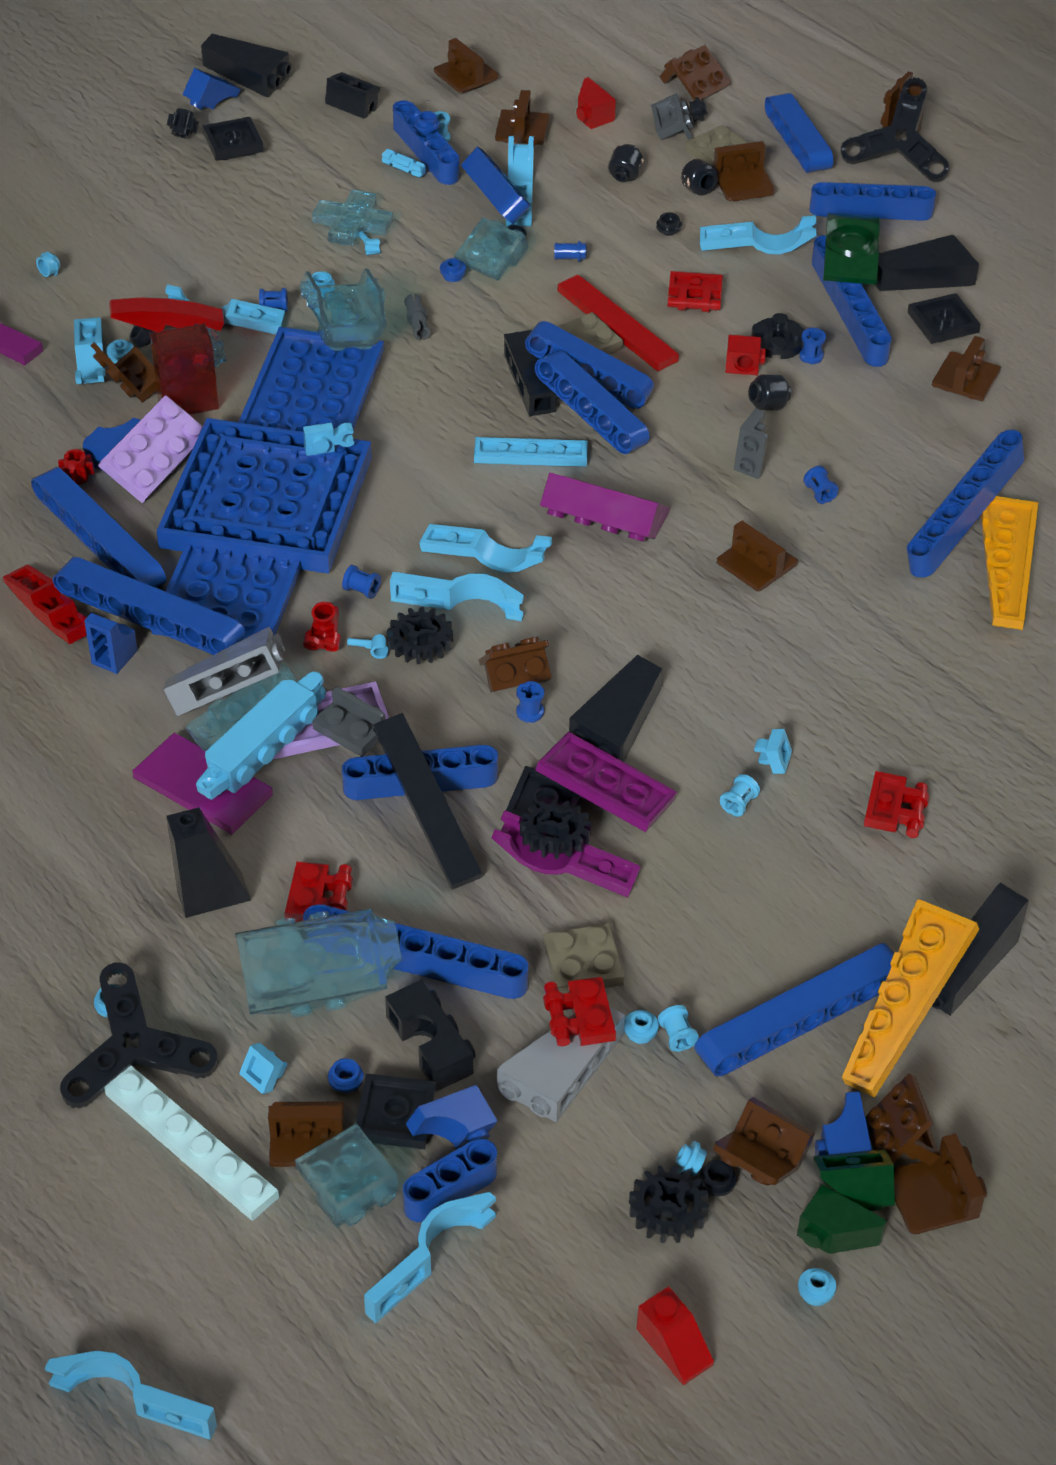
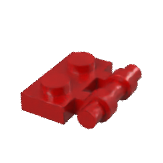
(695, 285)
(885, 804)
(309, 888)
(590, 1010)

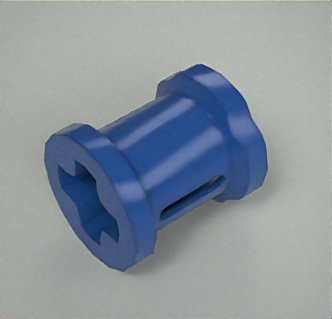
(274, 299)
(812, 345)
(821, 484)
(361, 581)
(530, 697)

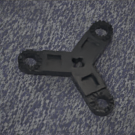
(884, 140)
(155, 1050)

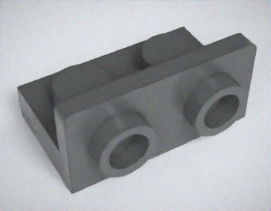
(672, 116)
(752, 445)
(349, 722)

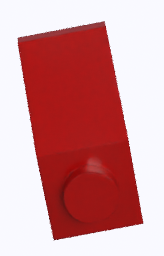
(595, 105)
(674, 1335)

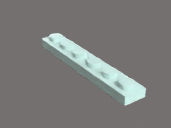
(192, 1143)

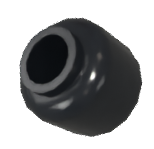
(625, 163)
(699, 177)
(769, 392)

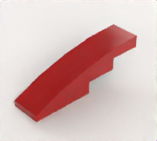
(158, 312)
(47, 603)

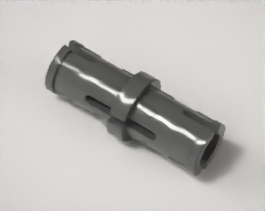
(417, 316)

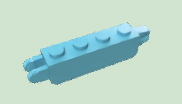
(261, 734)

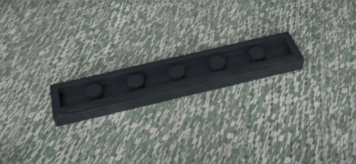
(427, 801)

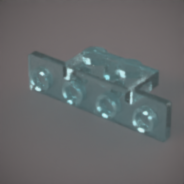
(226, 713)

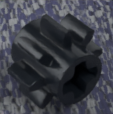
(182, 123)

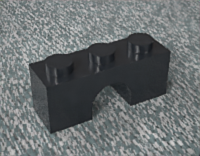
(419, 1012)

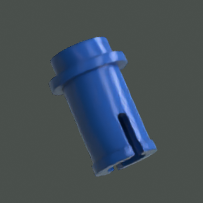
(570, 251)

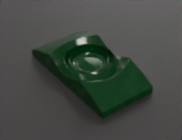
(851, 248)

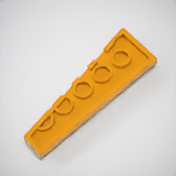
(1008, 550)
(919, 970)

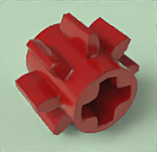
(77, 465)

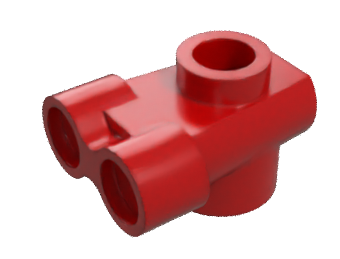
(324, 628)

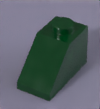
(860, 1176)
(839, 1224)

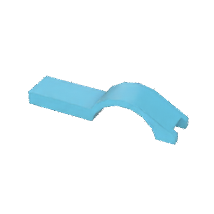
(521, 174)
(748, 235)
(242, 313)
(85, 333)
(478, 544)
(448, 593)
(417, 1266)
(148, 1401)

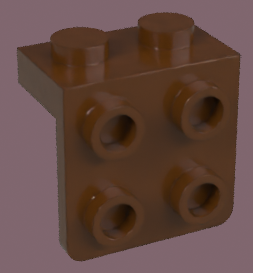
(697, 72)
(742, 171)
(132, 369)
(765, 1143)
(939, 1193)

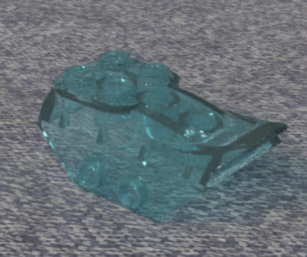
(347, 313)
(317, 961)

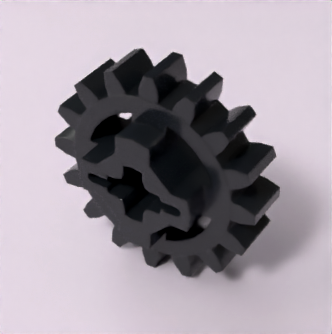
(420, 635)
(555, 829)
(668, 1204)

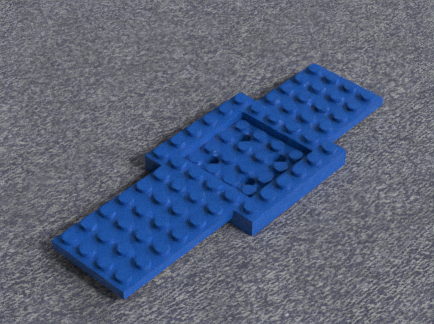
(250, 553)

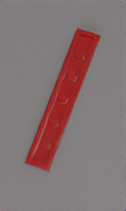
(633, 334)

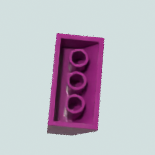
(604, 506)

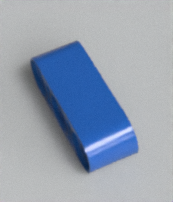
(457, 1165)

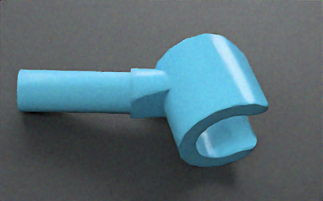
(371, 245)
(377, 645)

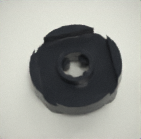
(779, 336)

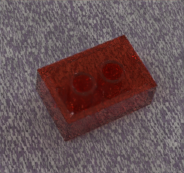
(185, 368)

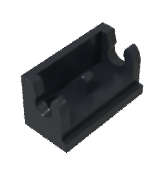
(351, 94)

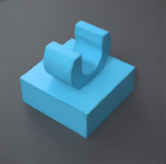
(775, 751)
(262, 1068)

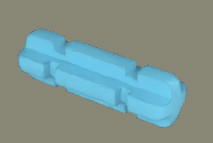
(403, 163)

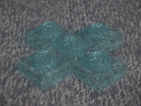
(352, 217)

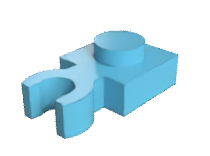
(322, 438)

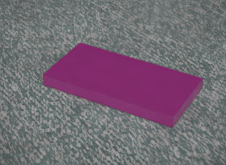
(174, 772)
(606, 781)

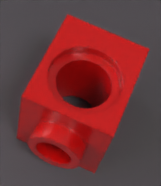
(744, 355)

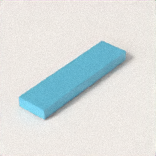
(530, 451)

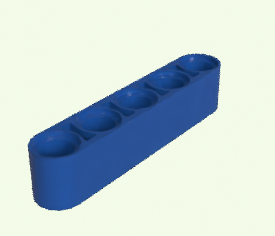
(798, 132)
(429, 148)
(495, 185)
(878, 200)
(618, 378)
(592, 402)
(452, 767)

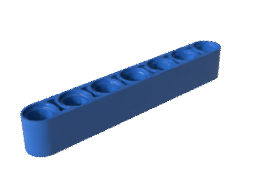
(856, 312)
(965, 503)
(96, 528)
(148, 606)
(455, 960)
(795, 1012)

